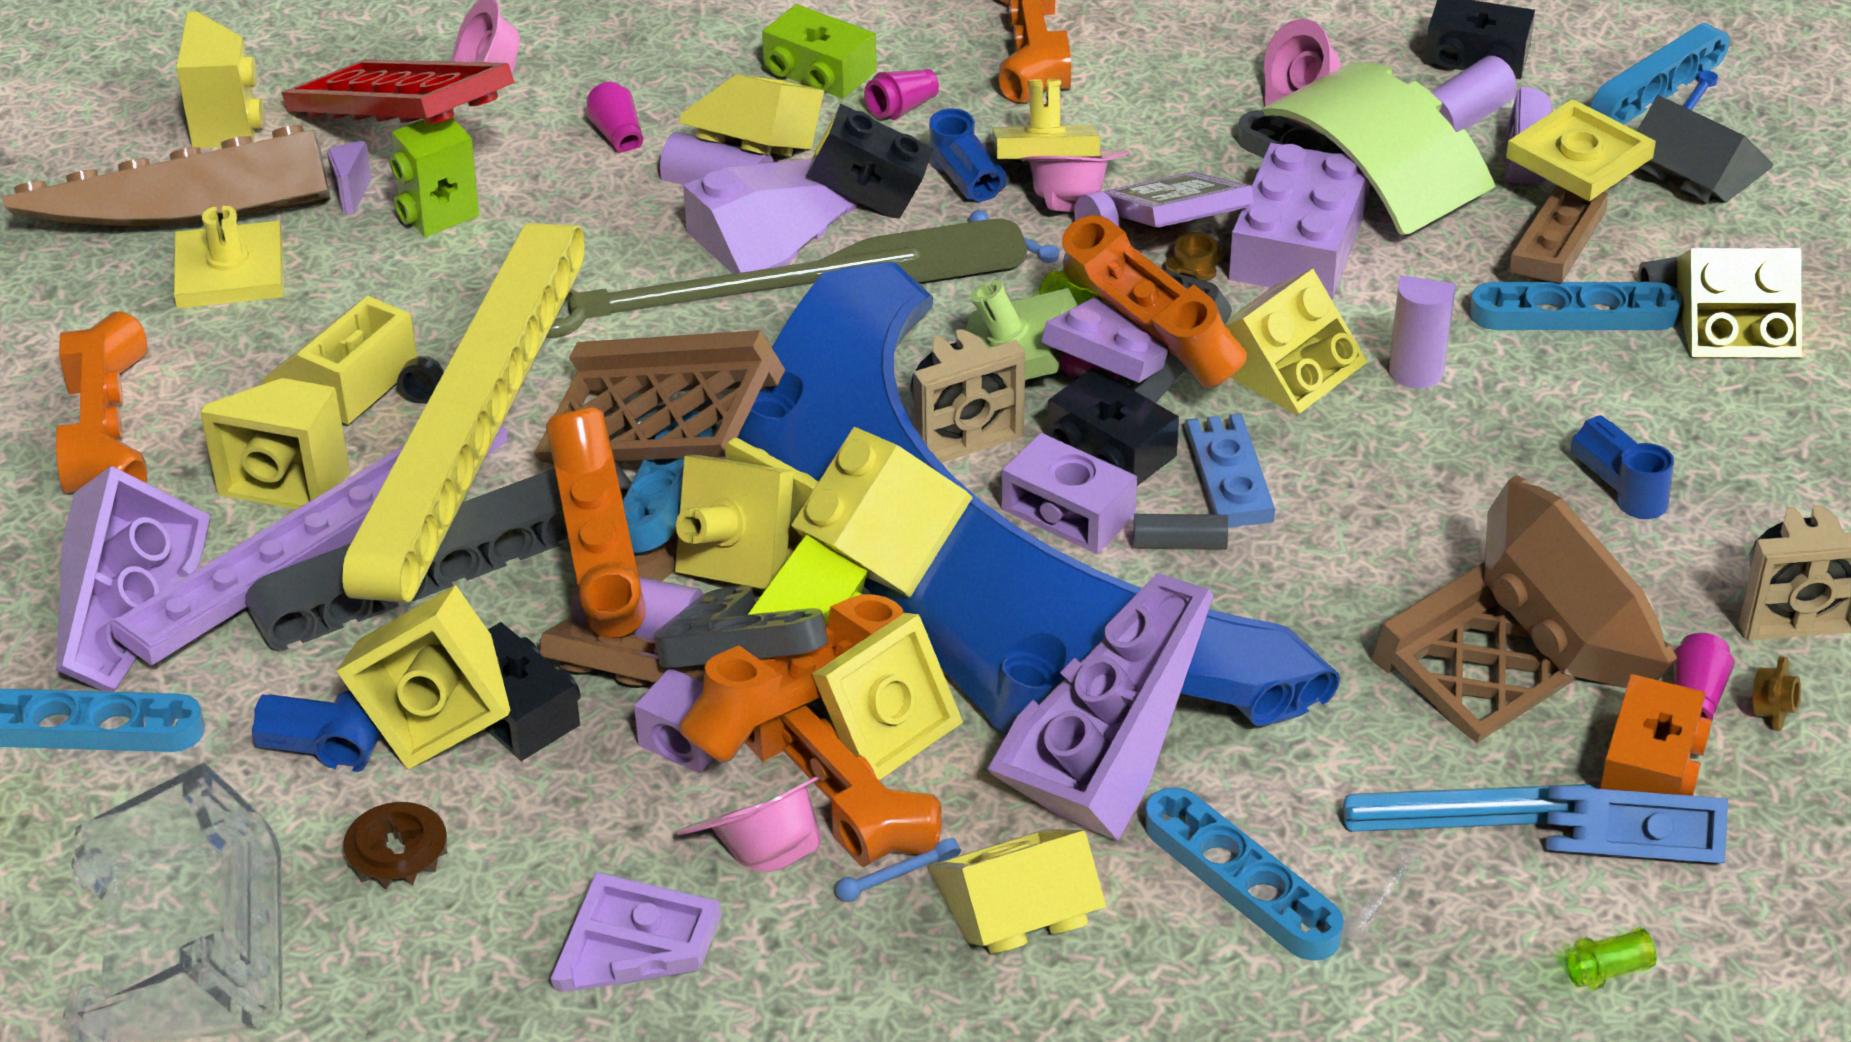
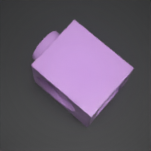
(659, 719)

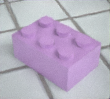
(1300, 218)

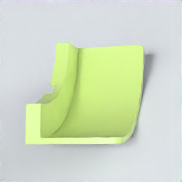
(1394, 139)

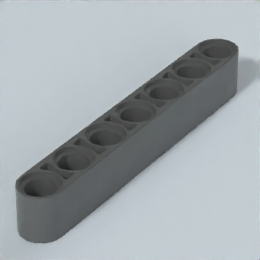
(484, 535)

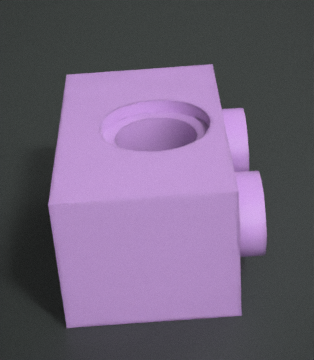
(1069, 493)

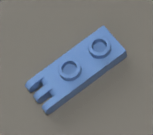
(1230, 471)
(1641, 824)

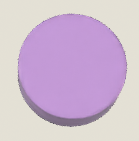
(1096, 204)

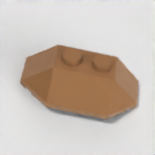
(1569, 589)

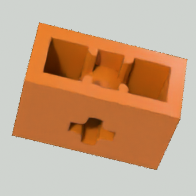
(1655, 739)

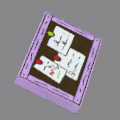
(1180, 198)

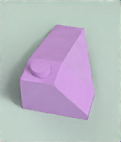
(760, 213)
(117, 552)
(1103, 727)

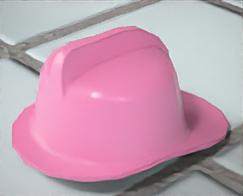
(486, 36)
(1296, 58)
(1066, 178)
(770, 832)

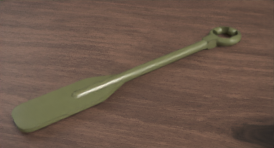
(921, 253)

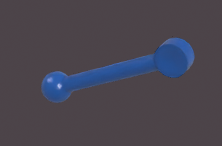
(1705, 80)

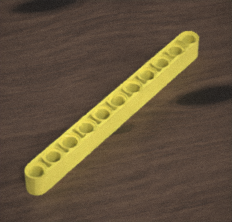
(463, 416)

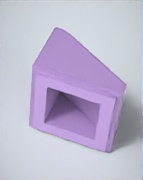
(349, 173)

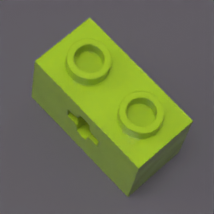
(819, 51)
(434, 175)

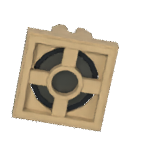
(964, 398)
(1799, 579)

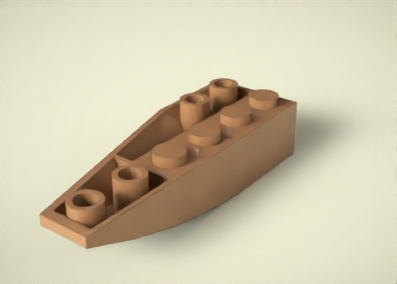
(178, 191)

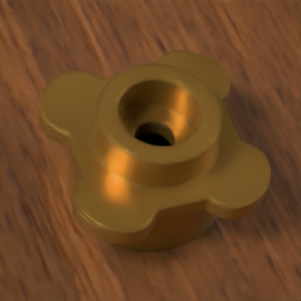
(1196, 256)
(1776, 693)

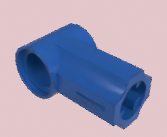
(963, 155)
(1635, 470)
(333, 731)

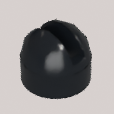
(416, 379)

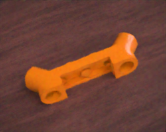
(1037, 51)
(1178, 317)
(93, 367)
(596, 522)
(749, 690)
(865, 814)

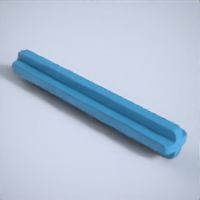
(1452, 808)

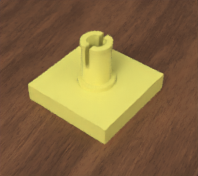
(1045, 133)
(1580, 149)
(228, 261)
(733, 520)
(889, 695)

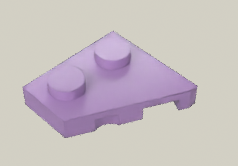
(1106, 339)
(634, 935)

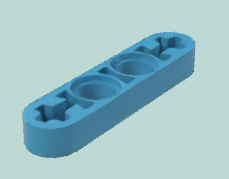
(1661, 73)
(1575, 305)
(656, 497)
(89, 710)
(1249, 868)

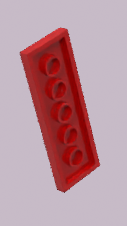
(400, 89)

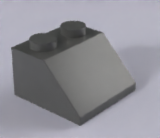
(1700, 152)

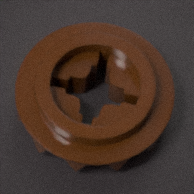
(412, 825)

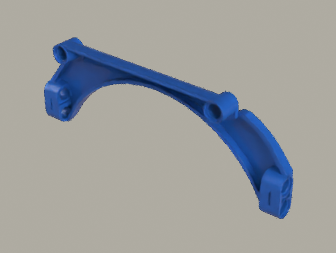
(995, 598)

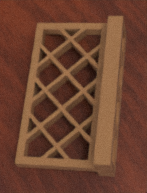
(660, 369)
(1445, 616)

